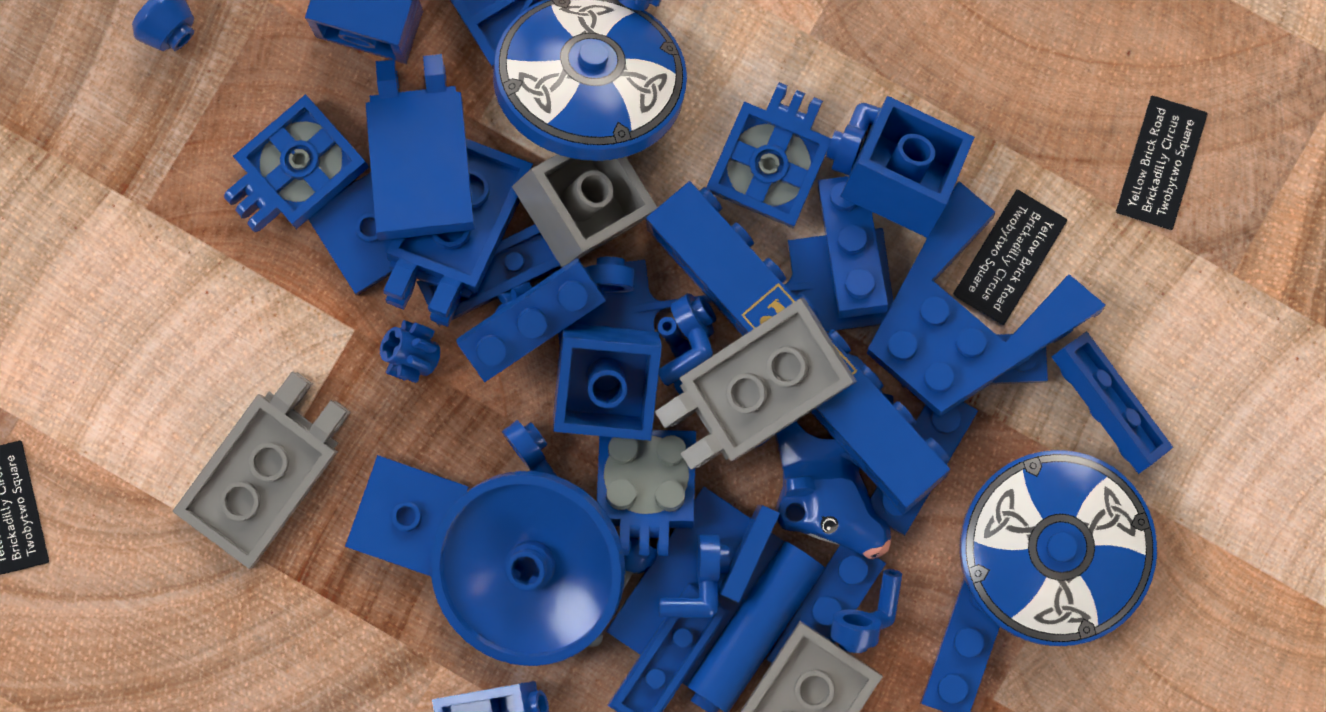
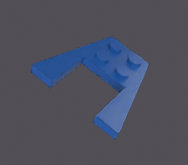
(941, 346)

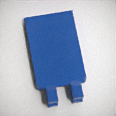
(418, 155)
(459, 259)

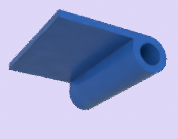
(752, 625)

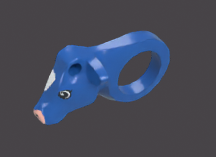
(826, 493)

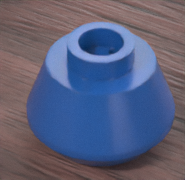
(164, 24)

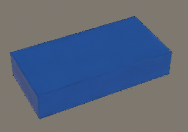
(748, 553)

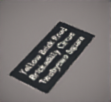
(1161, 162)
(1010, 257)
(20, 525)

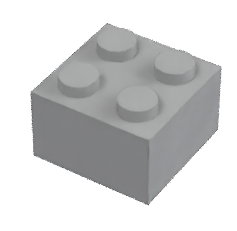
(583, 203)

